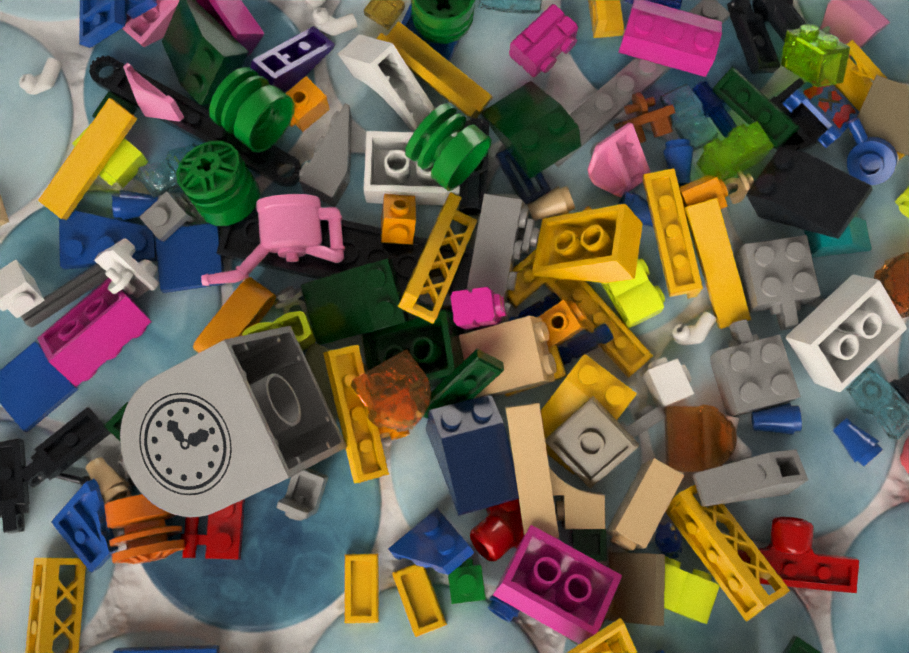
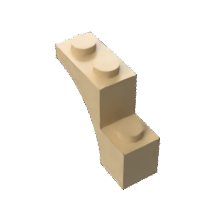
(578, 507)

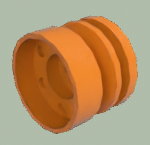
(143, 530)

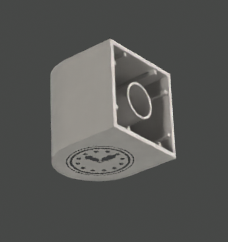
(227, 424)

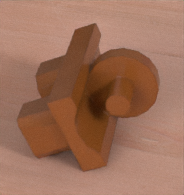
(659, 118)

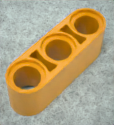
(242, 309)

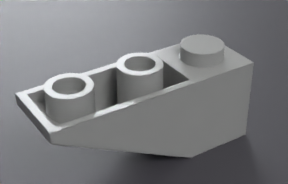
(330, 167)
(751, 478)

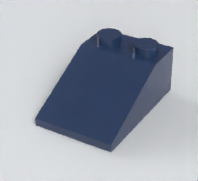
(473, 453)

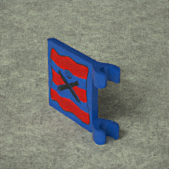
(827, 105)

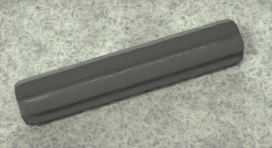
(65, 295)

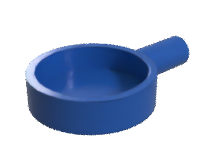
(870, 158)

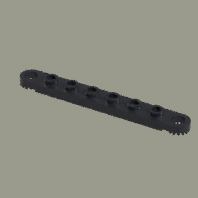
(198, 123)

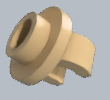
(742, 183)

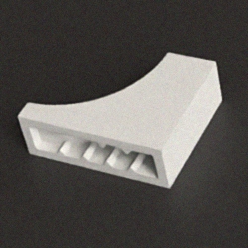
(385, 71)

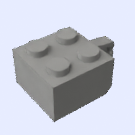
(778, 277)
(753, 372)

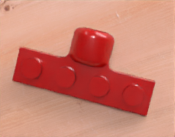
(498, 531)
(797, 564)

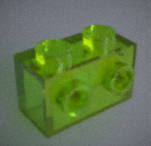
(815, 55)
(737, 152)

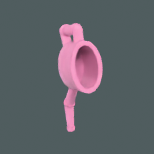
(292, 229)

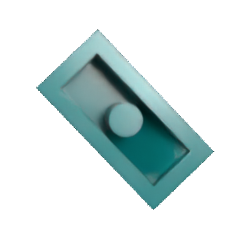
(852, 240)

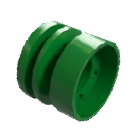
(442, 19)
(251, 109)
(448, 146)
(218, 183)

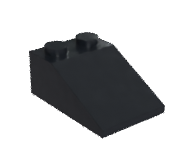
(807, 193)

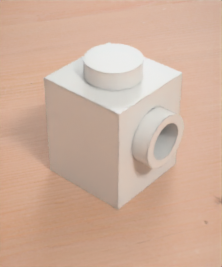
(18, 290)
(668, 382)

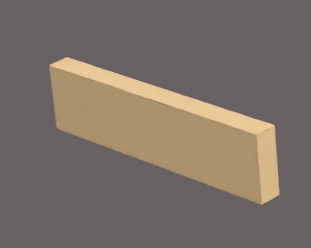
(532, 468)

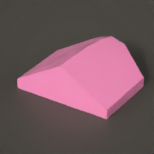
(853, 21)
(152, 24)
(150, 99)
(618, 162)

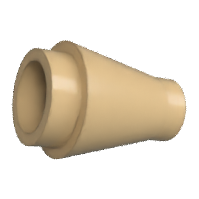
(552, 204)
(110, 482)

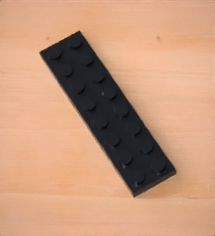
(361, 248)

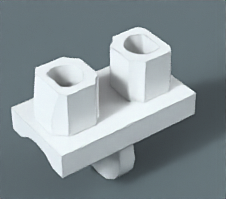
(125, 272)

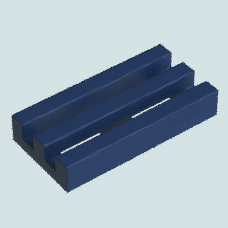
(500, 157)

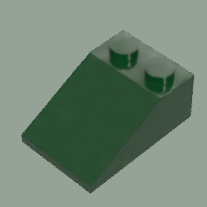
(201, 50)
(533, 128)
(354, 301)
(432, 345)

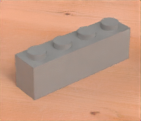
(498, 246)

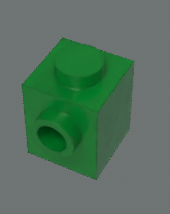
(466, 583)

